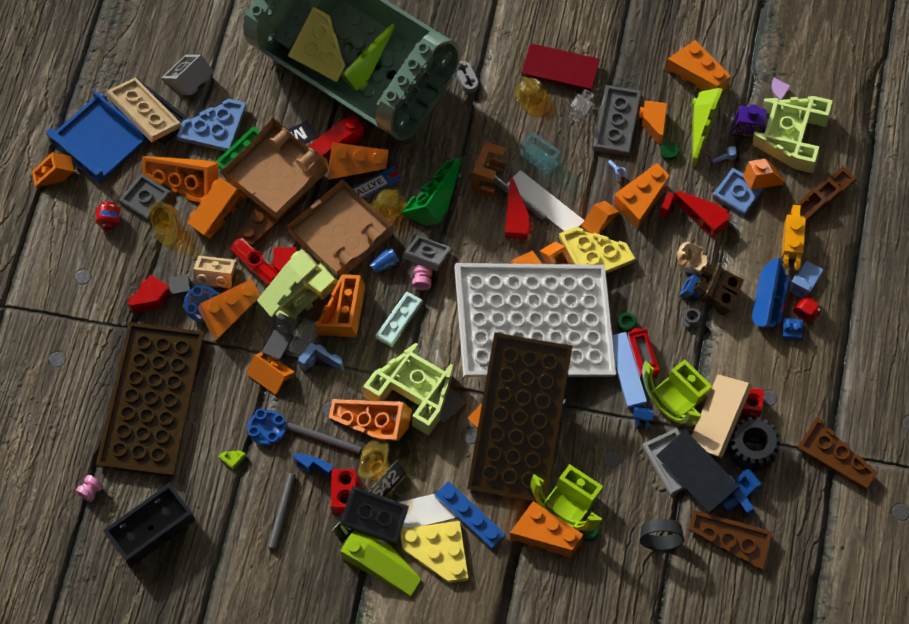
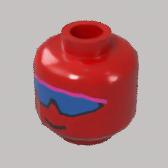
(107, 215)

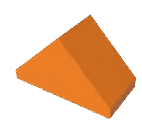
(599, 217)

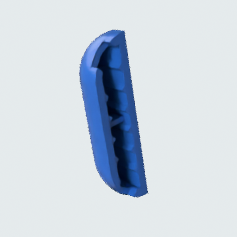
(770, 295)

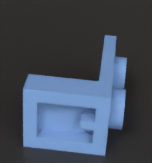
(805, 280)
(313, 351)

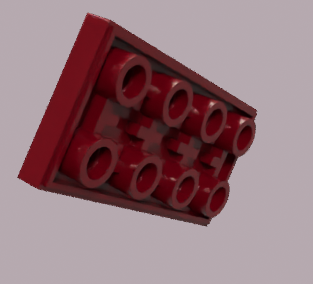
(560, 67)

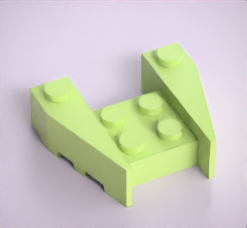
(787, 129)
(297, 286)
(416, 381)

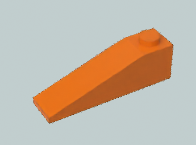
(186, 176)
(375, 418)

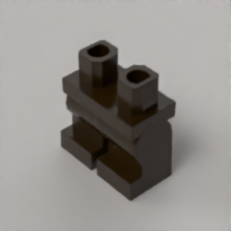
(719, 288)

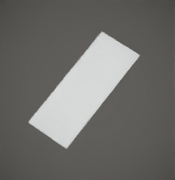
(425, 511)

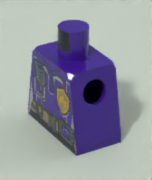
(749, 120)

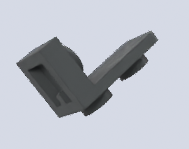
(281, 337)

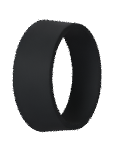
(661, 542)

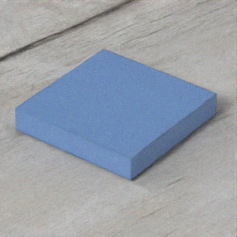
(735, 193)

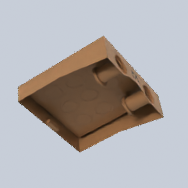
(276, 170)
(340, 229)

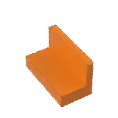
(269, 372)

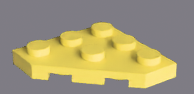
(318, 46)
(595, 249)
(438, 549)

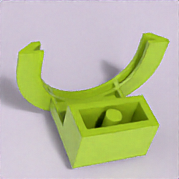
(678, 393)
(570, 498)

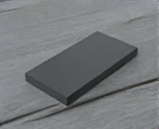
(617, 120)

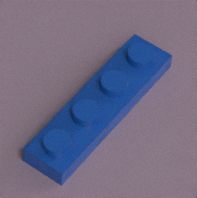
(470, 515)

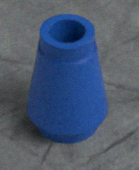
(384, 261)

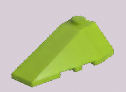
(362, 67)
(703, 116)
(380, 561)

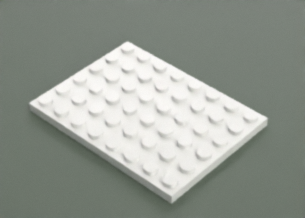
(538, 303)

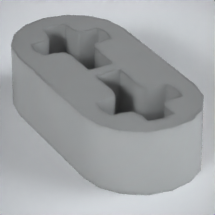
(470, 75)

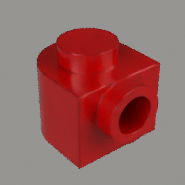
(807, 309)

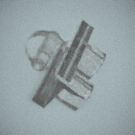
(580, 105)

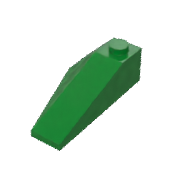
(435, 196)

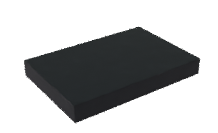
(374, 515)

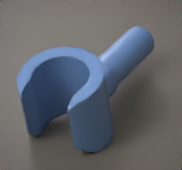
(731, 155)
(619, 172)

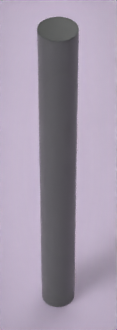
(530, 207)
(324, 438)
(281, 511)

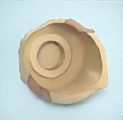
(691, 258)

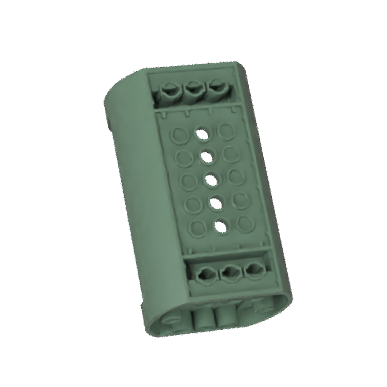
(417, 53)

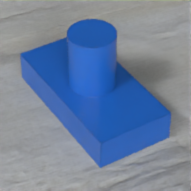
(738, 498)

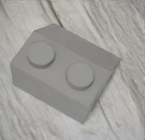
(188, 74)

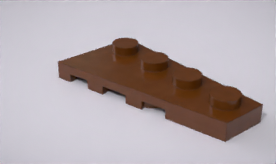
(828, 450)
(736, 538)

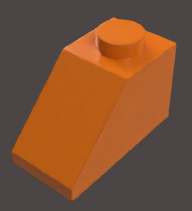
(653, 119)
(53, 170)
(762, 175)
(555, 254)

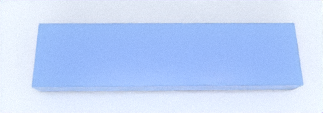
(627, 371)

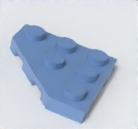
(214, 126)

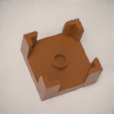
(486, 168)

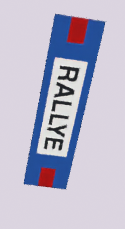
(377, 182)

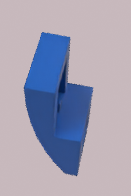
(309, 463)

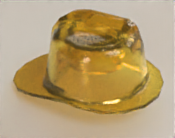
(532, 97)
(389, 204)
(164, 222)
(374, 460)

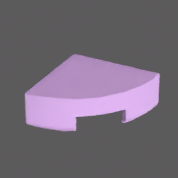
(779, 88)

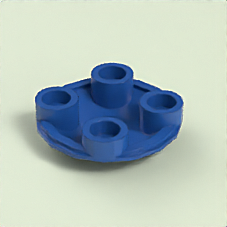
(194, 298)
(266, 427)

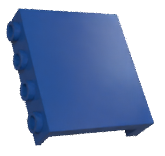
(98, 138)

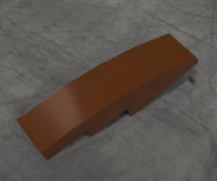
(825, 193)

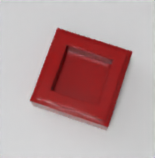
(666, 207)

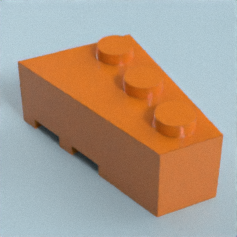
(698, 67)
(353, 160)
(641, 194)
(215, 207)
(227, 307)
(344, 309)
(546, 531)

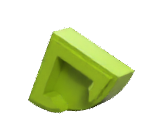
(232, 458)

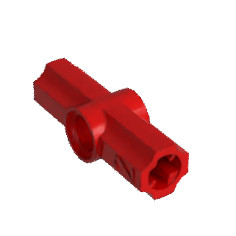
(248, 255)

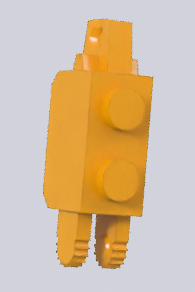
(793, 238)

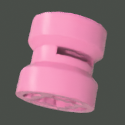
(422, 277)
(89, 488)

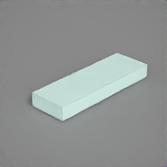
(399, 319)

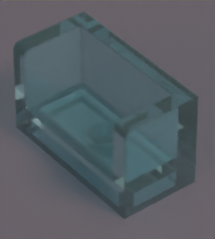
(540, 153)

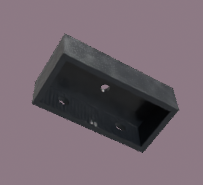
(163, 511)

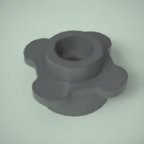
(695, 313)

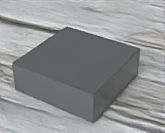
(179, 285)

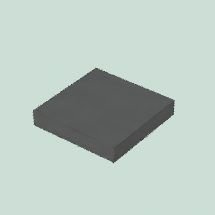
(143, 194)
(427, 253)

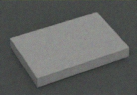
(651, 449)

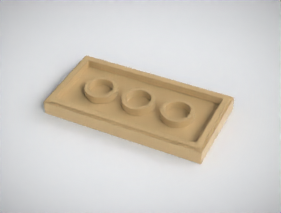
(143, 109)
(721, 414)

